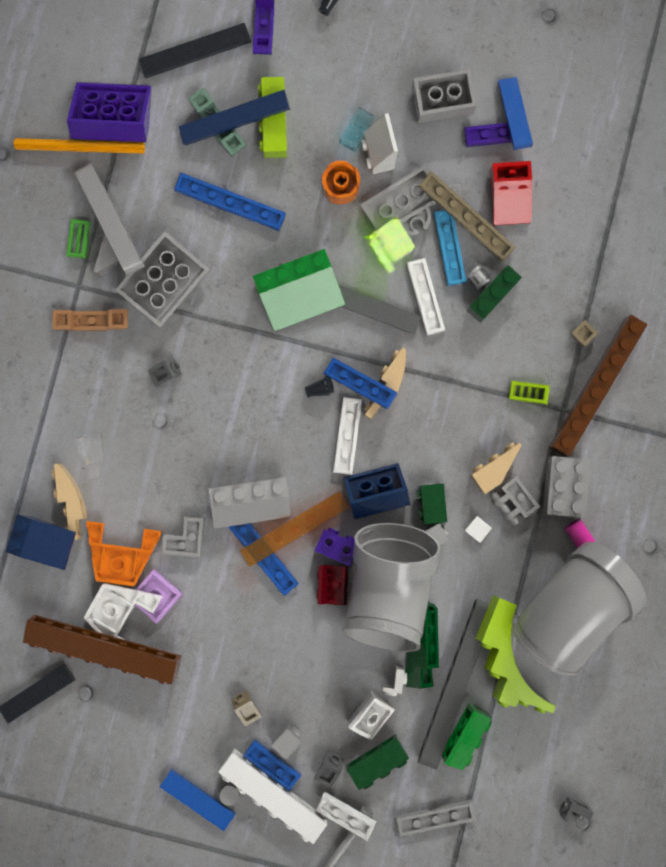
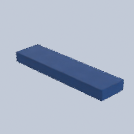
(515, 113)
(360, 383)
(197, 800)

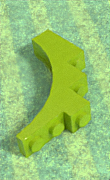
(496, 636)

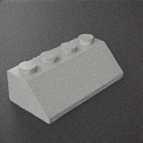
(249, 502)

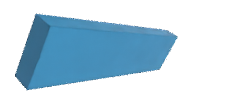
(449, 248)

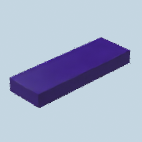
(487, 135)

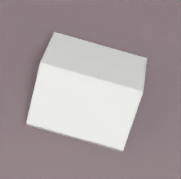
(370, 716)

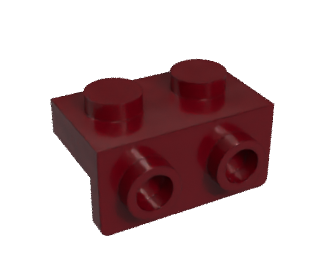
(332, 585)

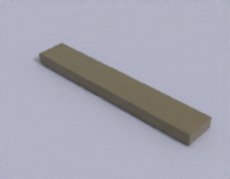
(466, 216)

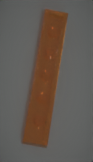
(294, 529)

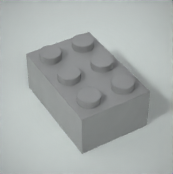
(443, 96)
(566, 486)

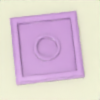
(157, 584)

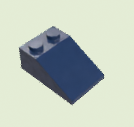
(40, 541)

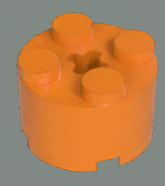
(342, 172)

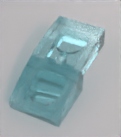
(355, 131)

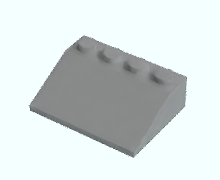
(164, 281)

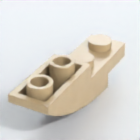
(391, 377)
(69, 492)

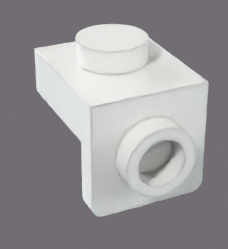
(399, 679)

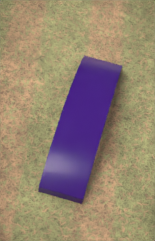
(263, 27)

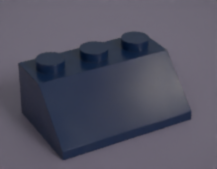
(376, 491)

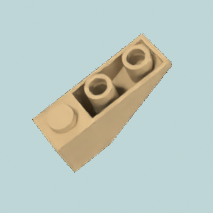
(493, 473)

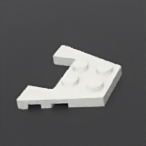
(114, 605)

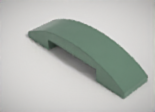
(204, 107)

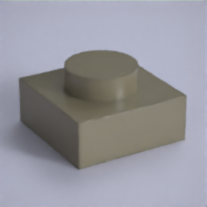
(584, 333)

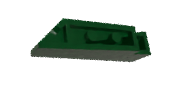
(421, 662)

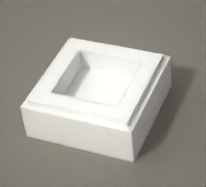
(478, 529)

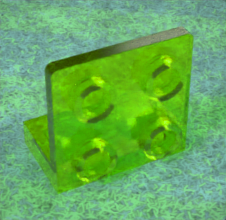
(390, 243)

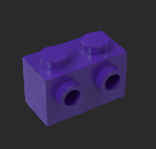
(336, 546)

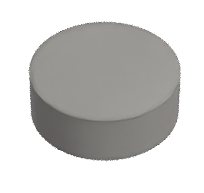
(229, 794)

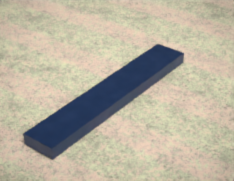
(234, 117)

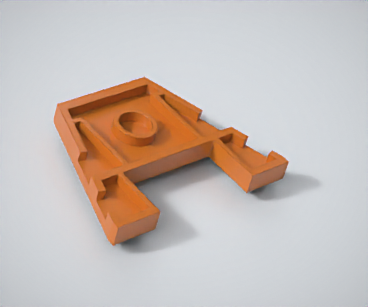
(119, 563)

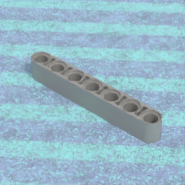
(109, 219)

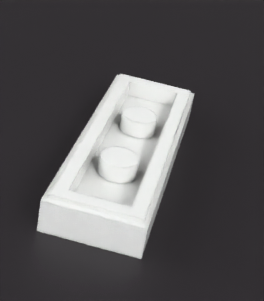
(346, 816)

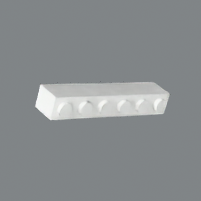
(276, 799)

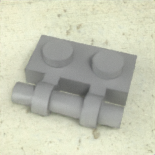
(519, 497)

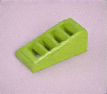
(536, 400)

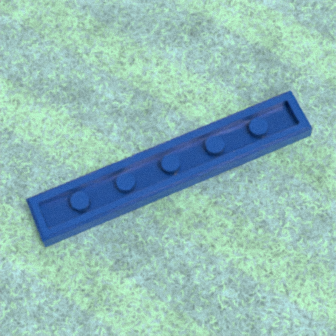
(230, 202)
(271, 564)

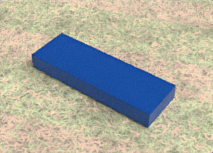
(272, 765)

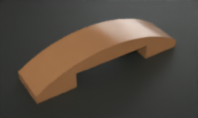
(90, 320)

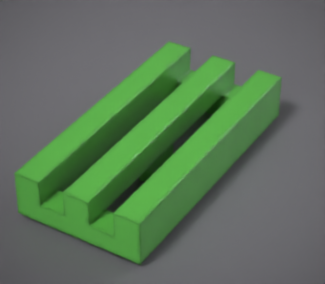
(77, 254)

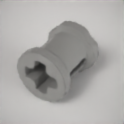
(478, 278)

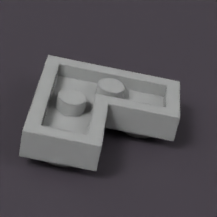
(190, 543)

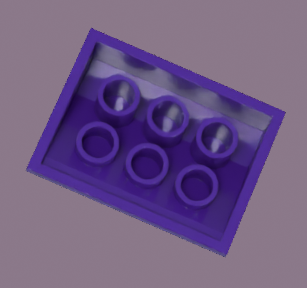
(110, 112)

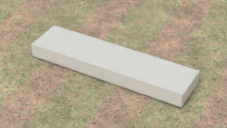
(425, 296)
(347, 435)

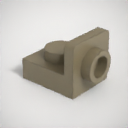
(245, 708)

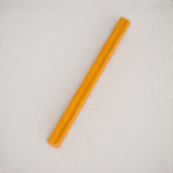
(79, 145)

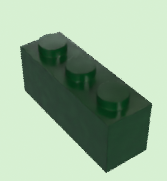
(494, 293)
(377, 762)

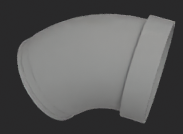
(391, 586)
(579, 609)

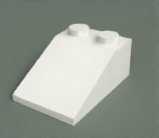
(380, 146)

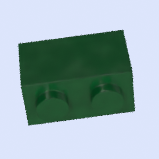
(432, 503)

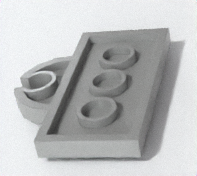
(402, 201)

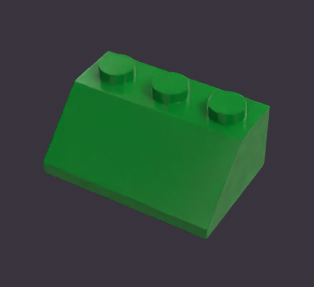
(466, 737)

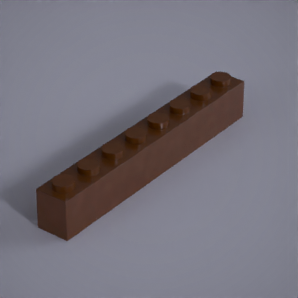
(598, 385)
(102, 649)

